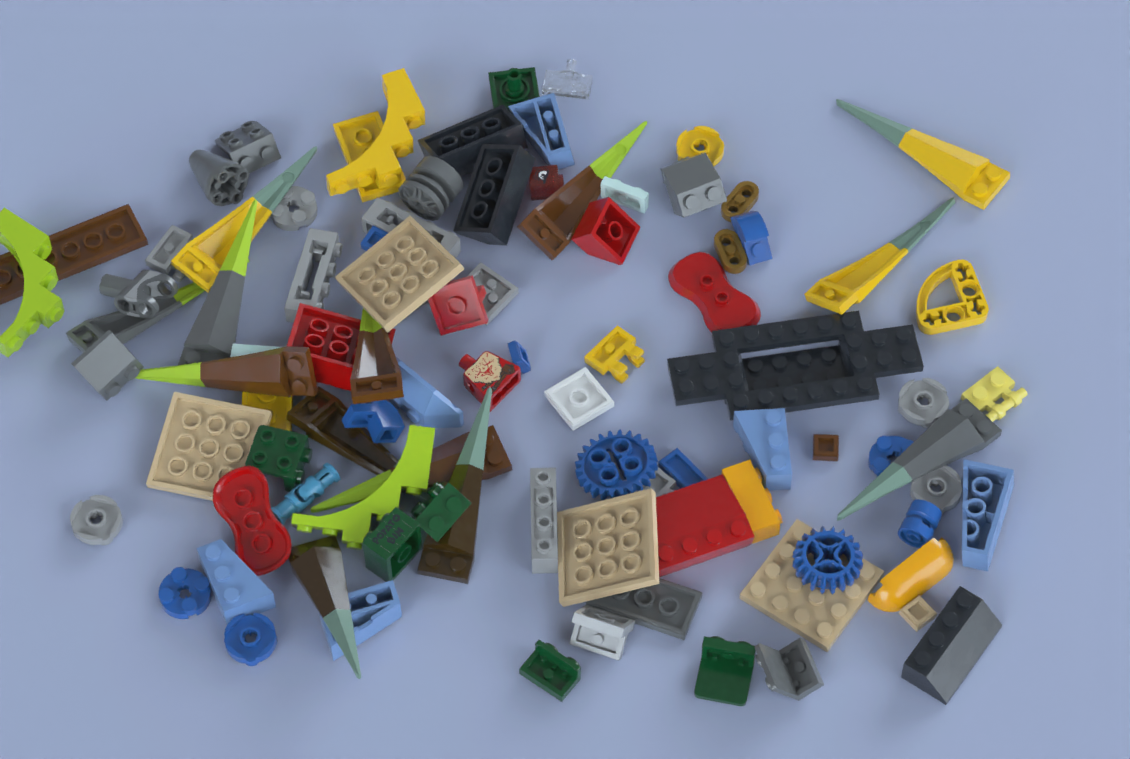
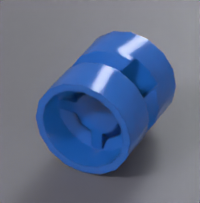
(919, 523)

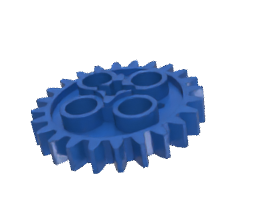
(631, 454)

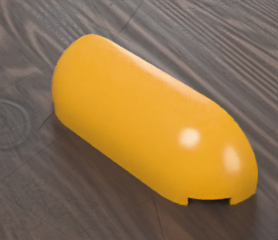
(914, 576)

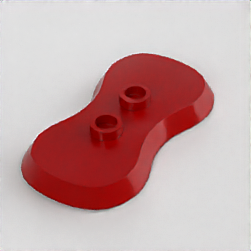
(704, 283)
(244, 504)

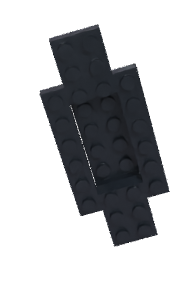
(795, 378)

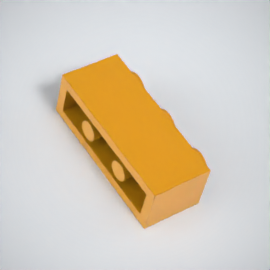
(754, 499)

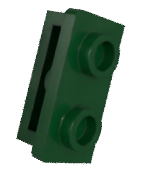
(551, 670)

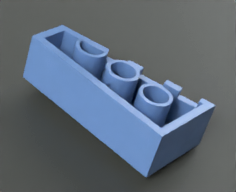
(985, 504)

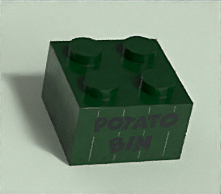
(392, 544)

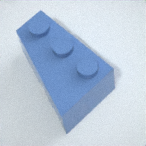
(545, 129)
(370, 611)

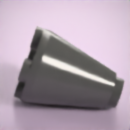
(219, 177)

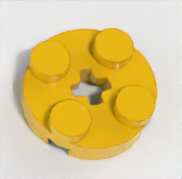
(700, 136)

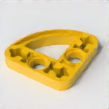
(963, 309)

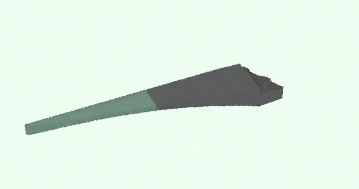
(948, 439)

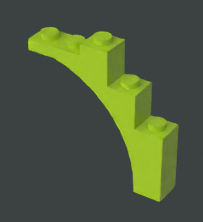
(38, 302)
(409, 474)

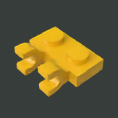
(611, 349)

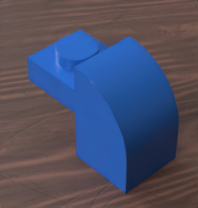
(753, 235)
(380, 419)

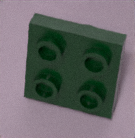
(513, 86)

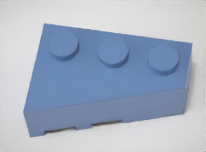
(767, 444)
(233, 582)

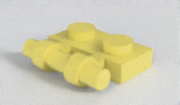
(992, 388)

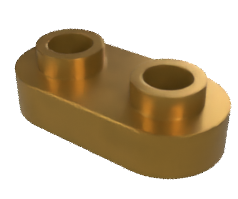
(737, 202)
(731, 253)

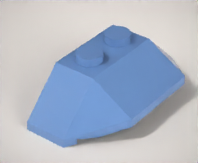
(425, 403)

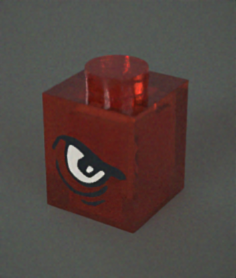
(544, 182)

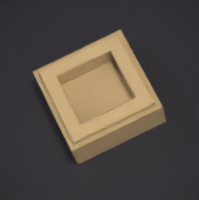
(917, 613)

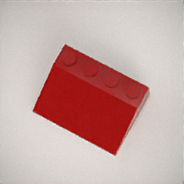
(331, 343)
(699, 525)

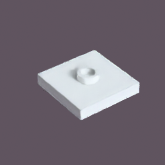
(579, 398)

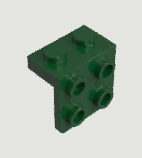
(280, 454)
(440, 509)
(725, 671)

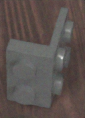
(249, 146)
(789, 669)

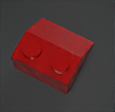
(606, 231)

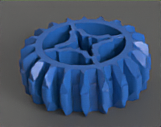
(827, 573)

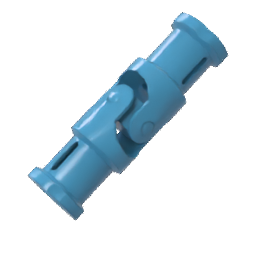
(305, 493)

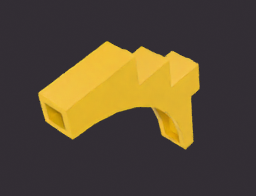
(395, 141)

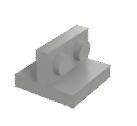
(600, 631)

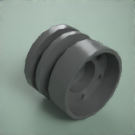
(430, 188)

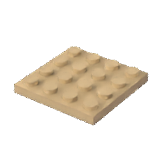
(399, 273)
(202, 444)
(607, 547)
(806, 612)

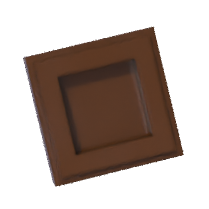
(825, 447)

